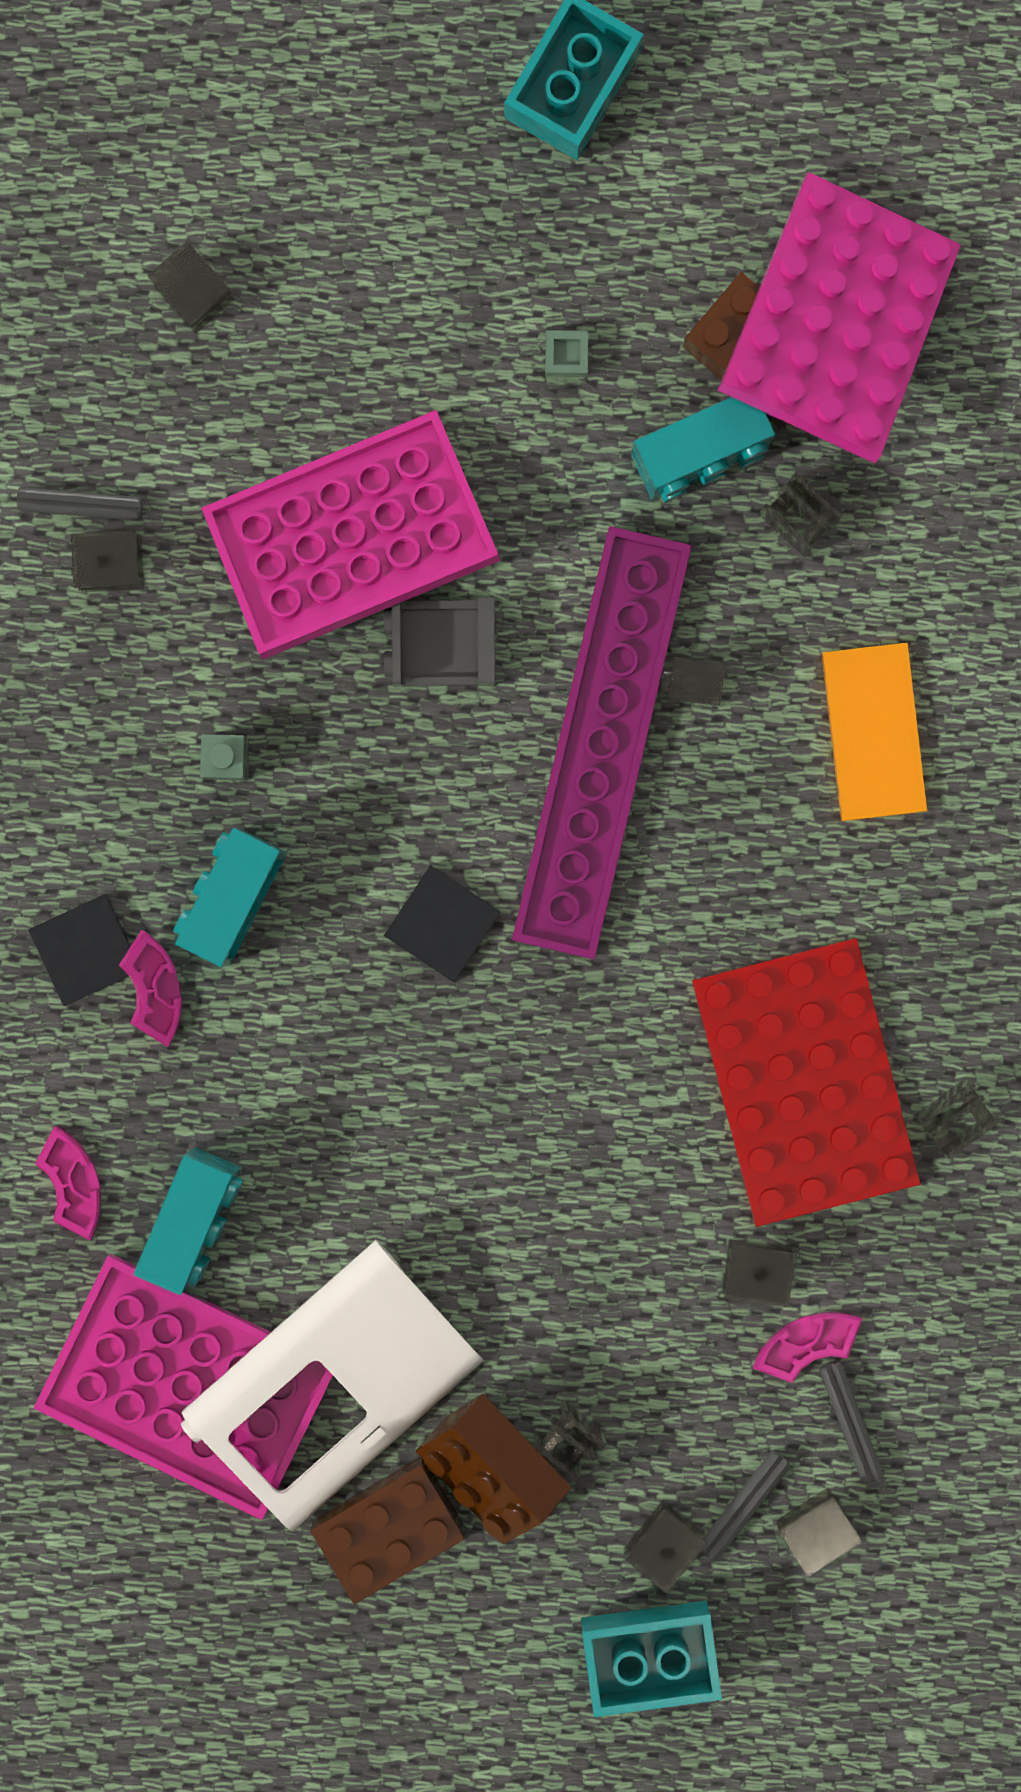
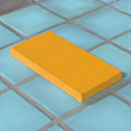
(874, 731)

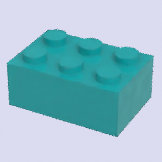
(573, 76)
(701, 448)
(228, 897)
(189, 1221)
(651, 1658)

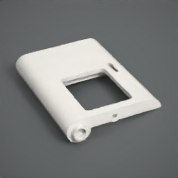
(376, 1341)

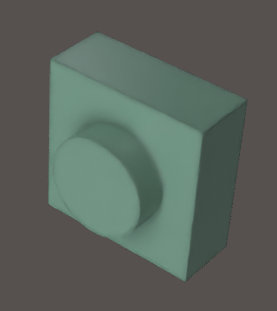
(566, 353)

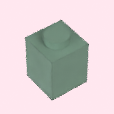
(224, 757)

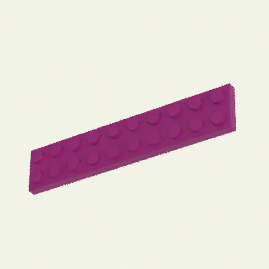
(601, 742)

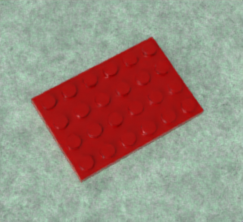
(806, 1082)

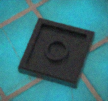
(442, 923)
(82, 949)

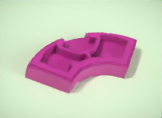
(156, 988)
(75, 1183)
(805, 1341)

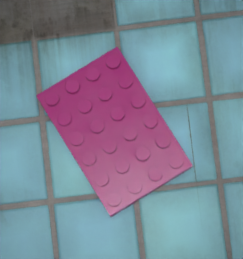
(840, 318)
(350, 534)
(147, 1356)

